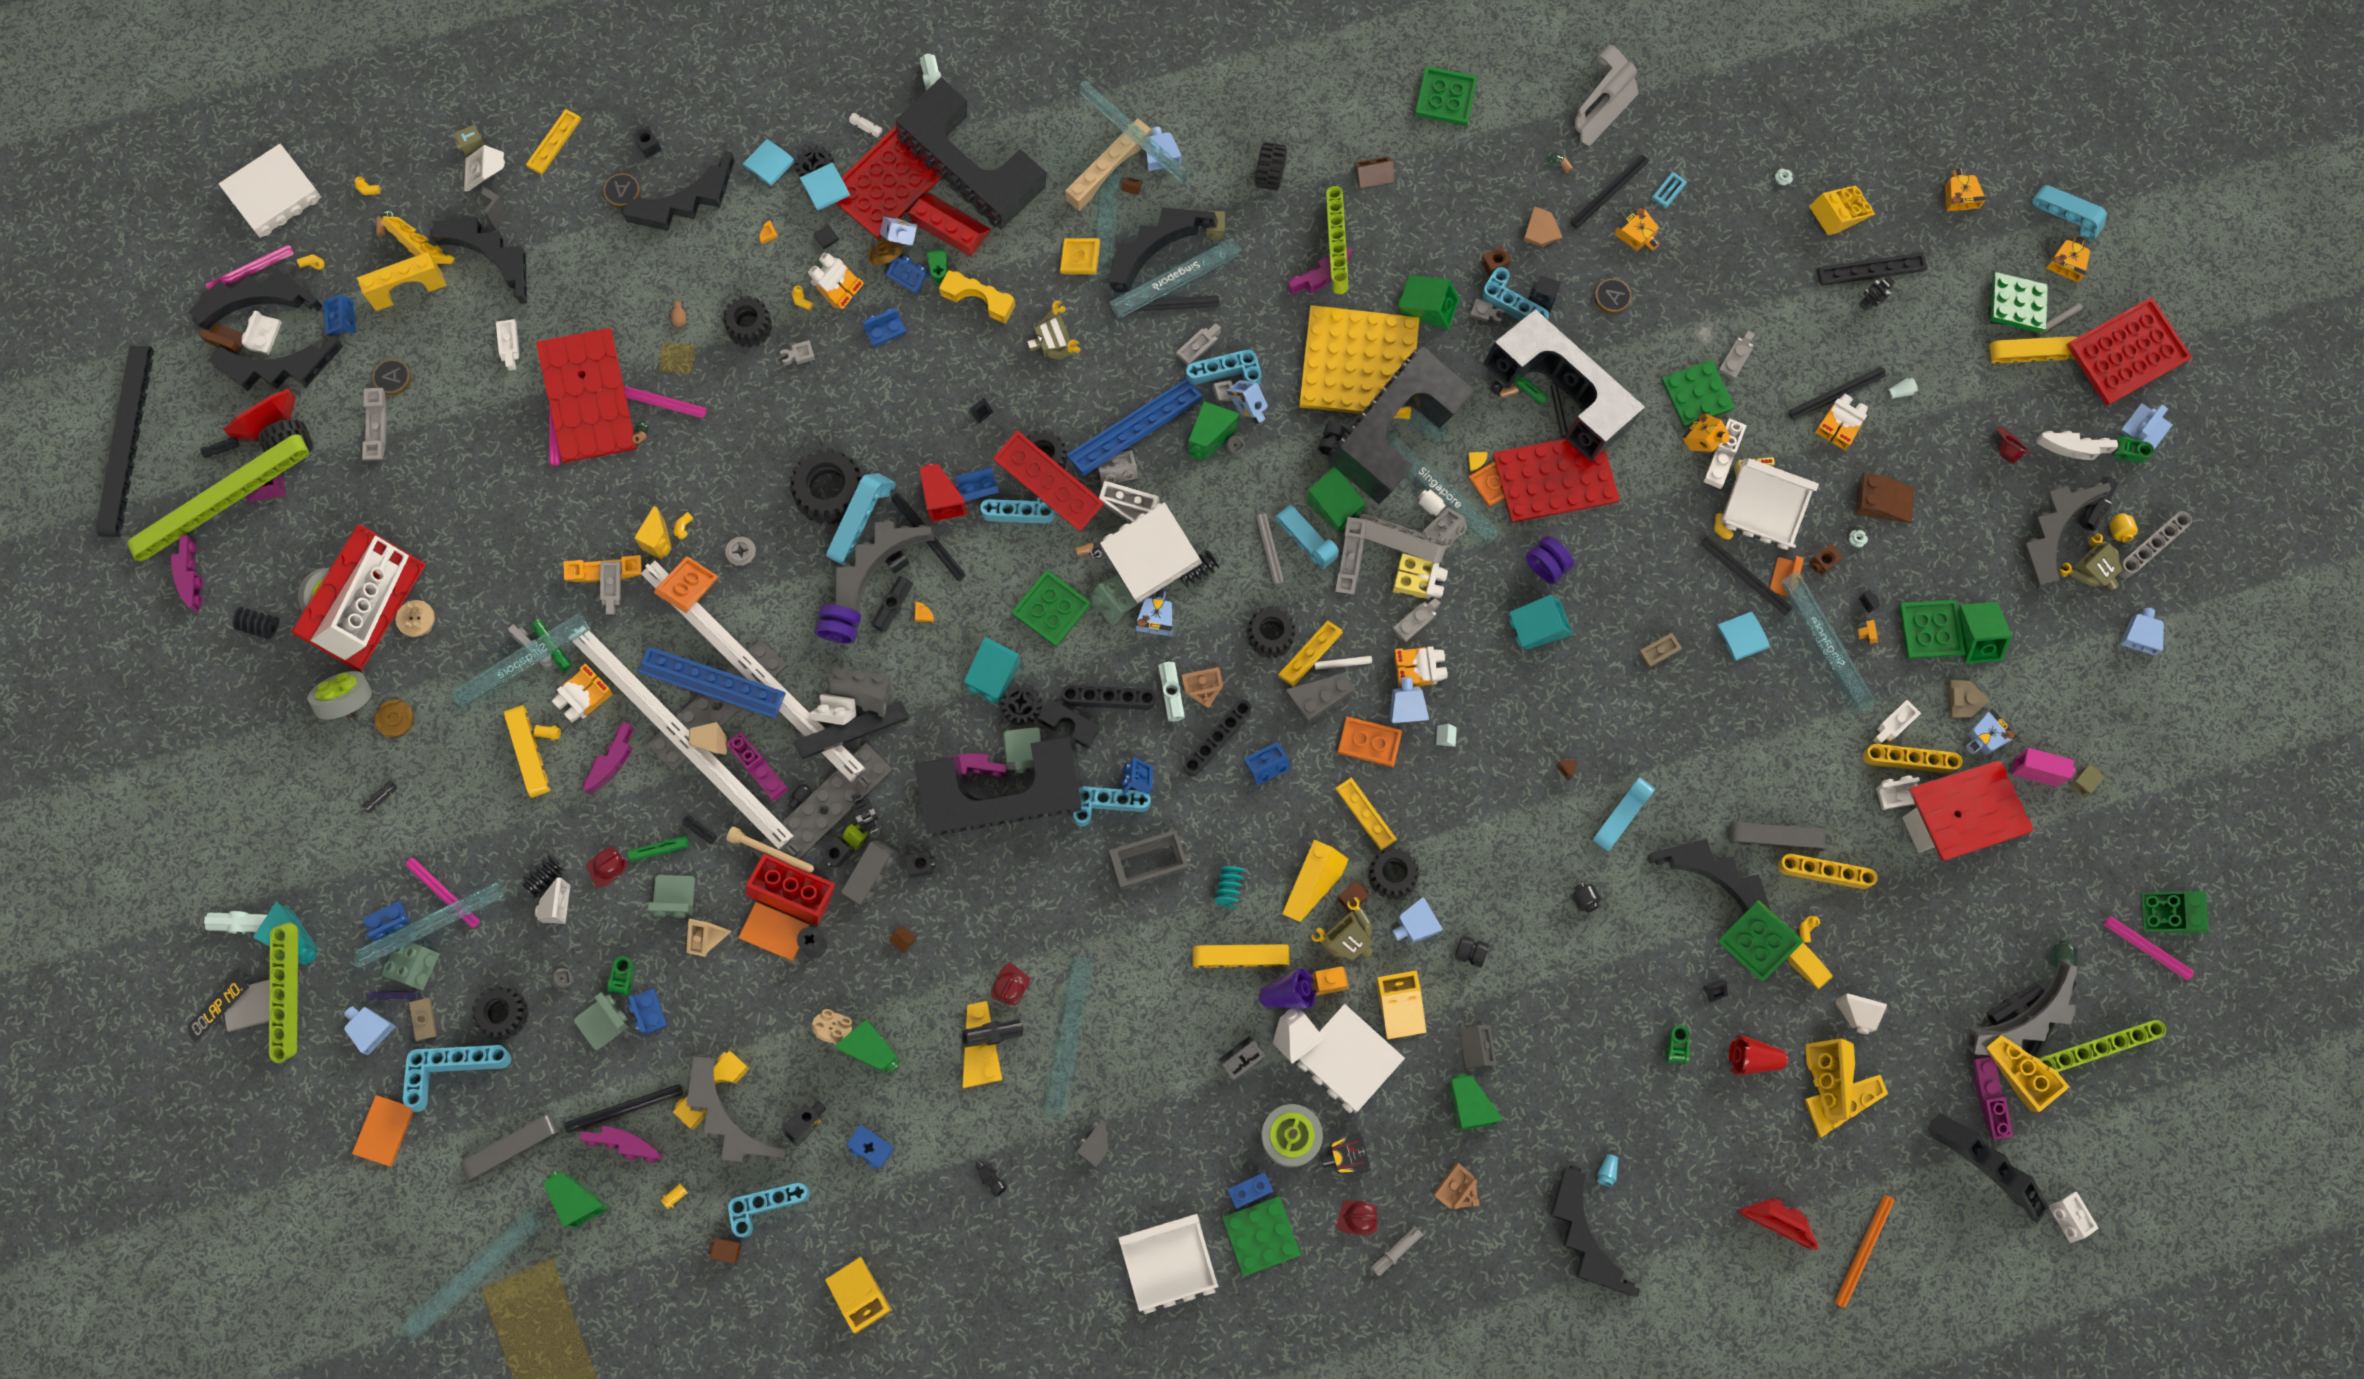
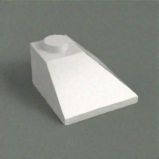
(482, 165)
(554, 903)
(1861, 1012)
(1295, 1035)

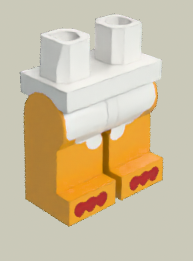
(835, 281)
(1845, 416)
(1420, 665)
(582, 693)

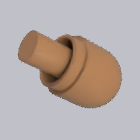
(678, 315)

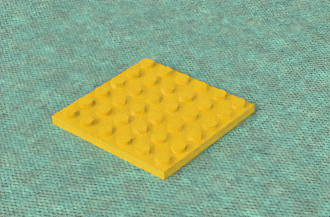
(1353, 357)

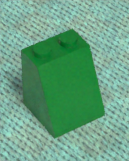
(1430, 300)
(1211, 430)
(1335, 500)
(1984, 632)
(869, 1048)
(1470, 1104)
(572, 1200)

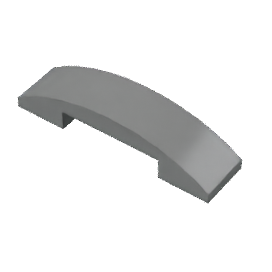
(375, 424)
(1351, 555)

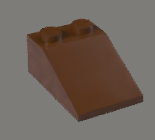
(1884, 498)

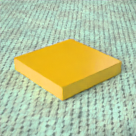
(1080, 256)

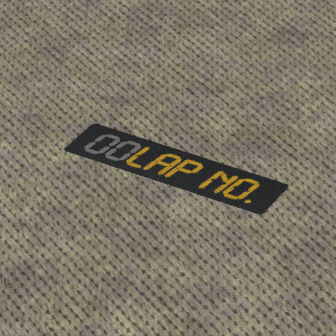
(217, 1007)

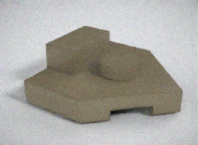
(1965, 699)

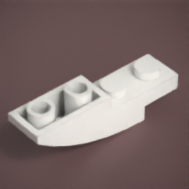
(2070, 445)
(1724, 455)

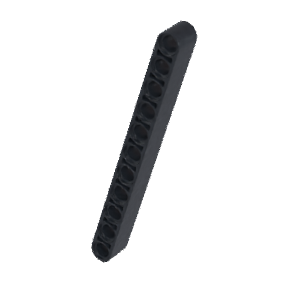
(124, 441)

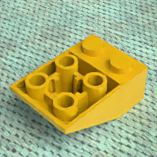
(1841, 209)
(1401, 1004)
(858, 1295)

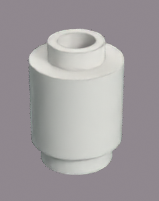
(1431, 502)

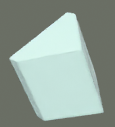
(1446, 735)

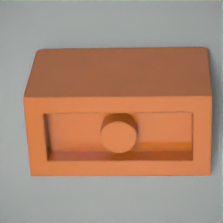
(1782, 570)

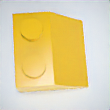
(654, 535)

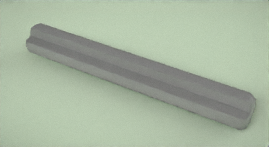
(1270, 550)

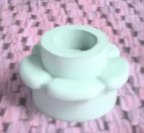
(1780, 179)
(1853, 538)

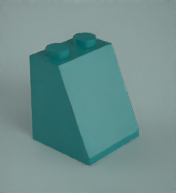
(1540, 622)
(992, 671)
(279, 915)

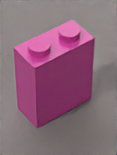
(2043, 767)

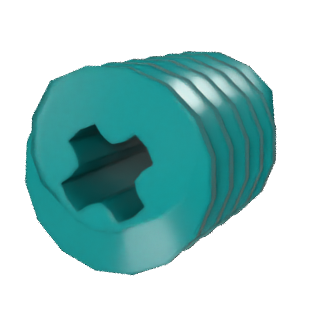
(1228, 886)

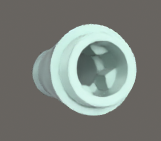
(1904, 388)

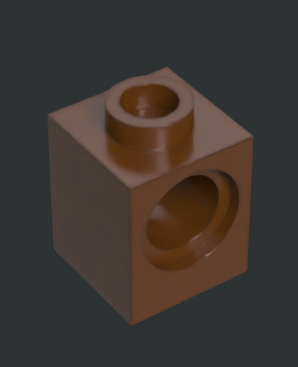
(1497, 254)
(1831, 554)
(1354, 890)
(725, 1250)

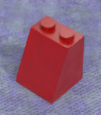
(941, 495)

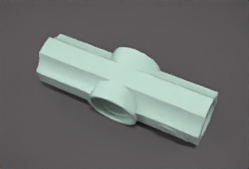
(930, 70)
(1172, 702)
(233, 922)

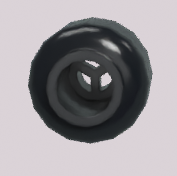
(1586, 897)

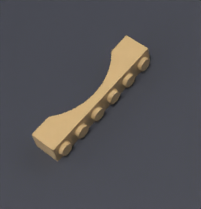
(1088, 183)

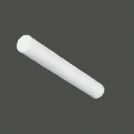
(1343, 662)

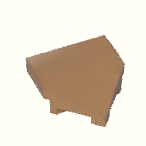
(1542, 228)
(1203, 685)
(1457, 1189)

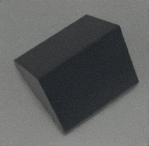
(981, 410)
(897, 562)
(1716, 990)

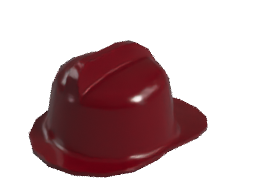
(2010, 447)
(606, 867)
(1010, 985)
(1357, 1218)

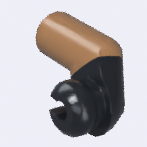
(1501, 391)
(1090, 549)

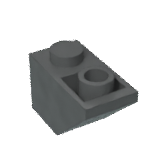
(1096, 1145)

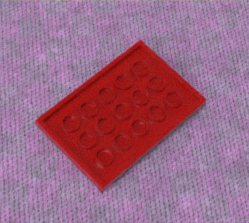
(885, 184)
(2129, 351)
(1553, 480)

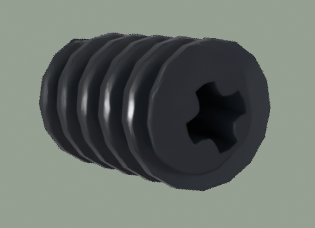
(1208, 563)
(255, 623)
(542, 876)
(810, 934)

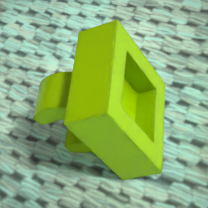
(854, 836)

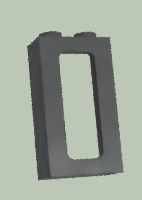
(1167, 839)

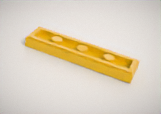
(553, 142)
(1310, 653)
(1366, 814)

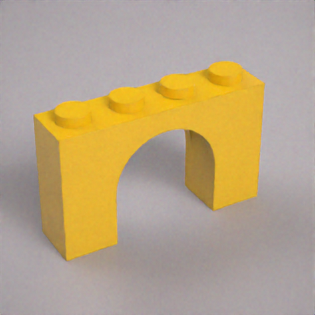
(420, 268)

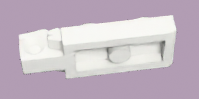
(508, 342)
(1897, 722)

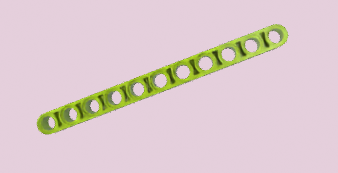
(218, 497)

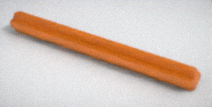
(1864, 1251)

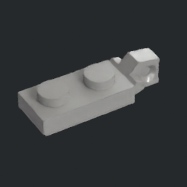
(1198, 344)
(1737, 356)
(610, 585)
(1416, 620)

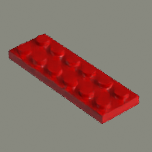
(1048, 481)

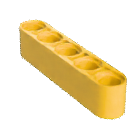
(2030, 349)
(526, 752)
(1920, 755)
(1836, 871)
(1233, 955)

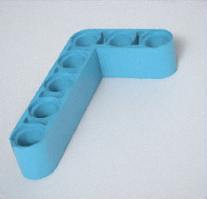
(856, 516)
(447, 1064)

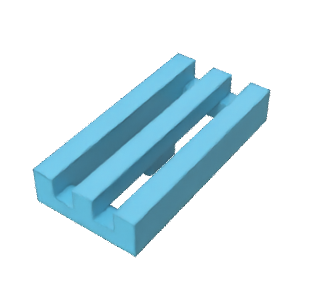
(1660, 201)

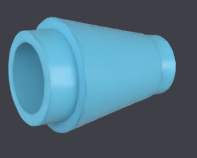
(1608, 1171)

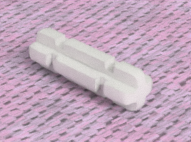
(865, 125)

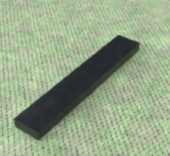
(1872, 269)
(854, 729)

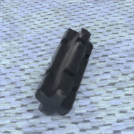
(219, 447)
(380, 796)
(699, 829)

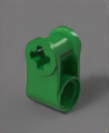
(938, 265)
(2130, 449)
(620, 977)
(1678, 1047)

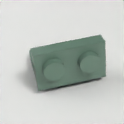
(1113, 599)
(1018, 748)
(673, 896)
(411, 965)
(601, 1021)

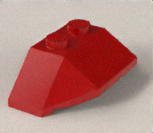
(267, 412)
(1782, 1221)

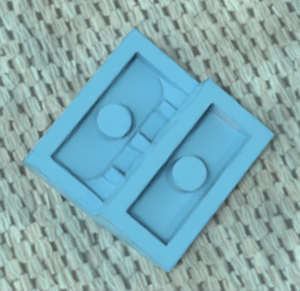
(768, 162)
(824, 186)
(1743, 636)

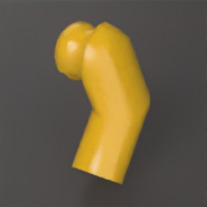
(364, 188)
(312, 260)
(799, 300)
(680, 525)
(1720, 528)
(1807, 926)

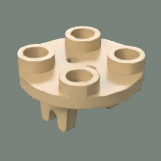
(415, 627)
(831, 1026)

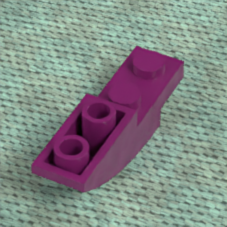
(1314, 279)
(185, 579)
(981, 764)
(757, 766)
(606, 767)
(1990, 1098)
(628, 1144)

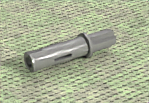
(1396, 1251)

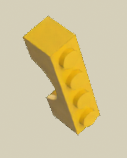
(957, 286)
(727, 1069)

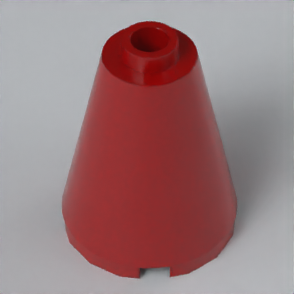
(1753, 1056)

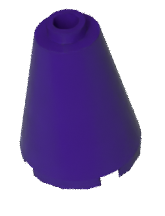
(1289, 991)

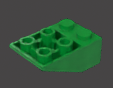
(2176, 912)

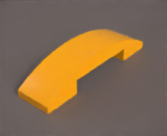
(590, 571)

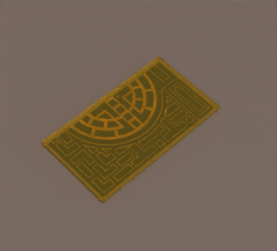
(538, 1326)

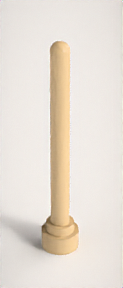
(736, 835)

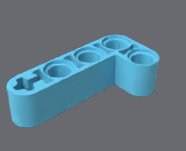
(2073, 209)
(1503, 293)
(1222, 370)
(1017, 507)
(1307, 538)
(1112, 803)
(1623, 814)
(769, 1204)

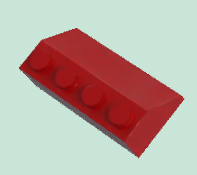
(948, 224)
(790, 889)

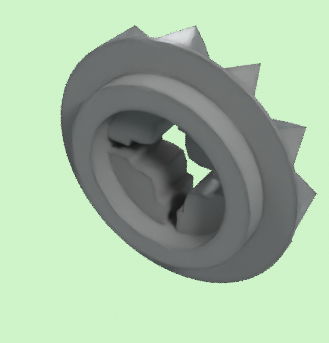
(733, 547)

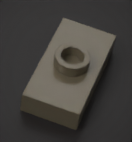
(1660, 650)
(423, 1019)

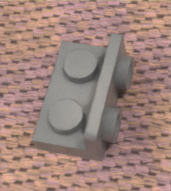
(1119, 468)
(1447, 526)

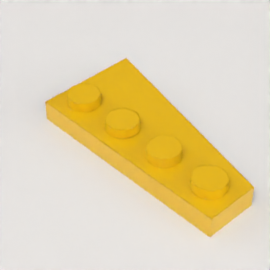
(415, 242)
(980, 1061)
(1863, 1095)

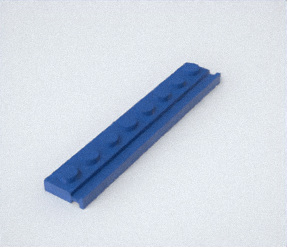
(1134, 427)
(712, 682)

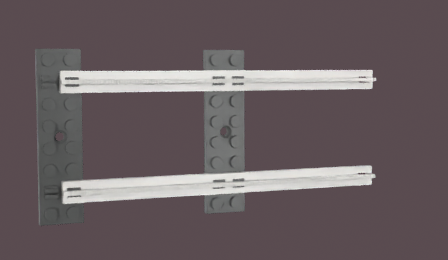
(759, 664)

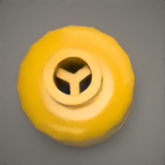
(2123, 528)

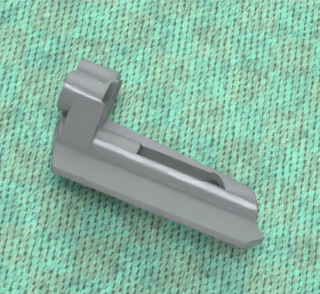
(1620, 90)

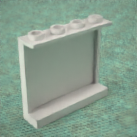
(270, 190)
(1768, 503)
(1150, 552)
(1350, 1060)
(1168, 1263)

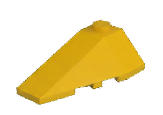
(1318, 875)
(1833, 1073)
(2028, 1076)

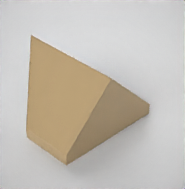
(709, 738)
(703, 937)

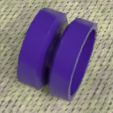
(1549, 559)
(837, 624)

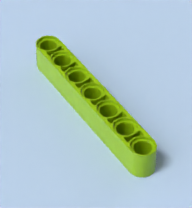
(1337, 240)
(283, 1045)
(2107, 1046)

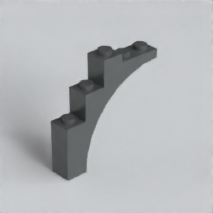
(2063, 504)
(888, 540)
(2033, 1023)
(736, 1143)

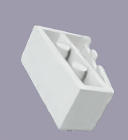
(1126, 501)

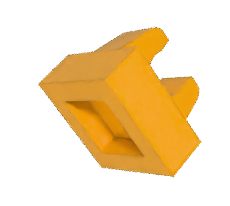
(1868, 632)

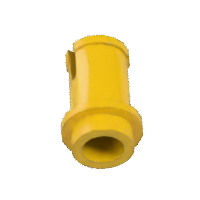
(547, 732)
(673, 1196)

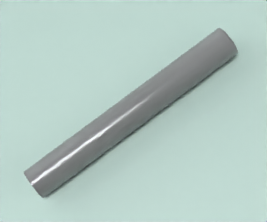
(2060, 318)

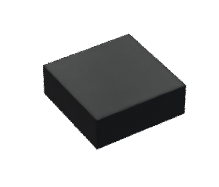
(826, 236)

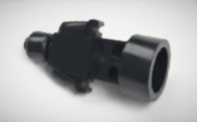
(988, 1176)

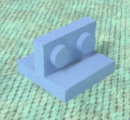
(2147, 425)

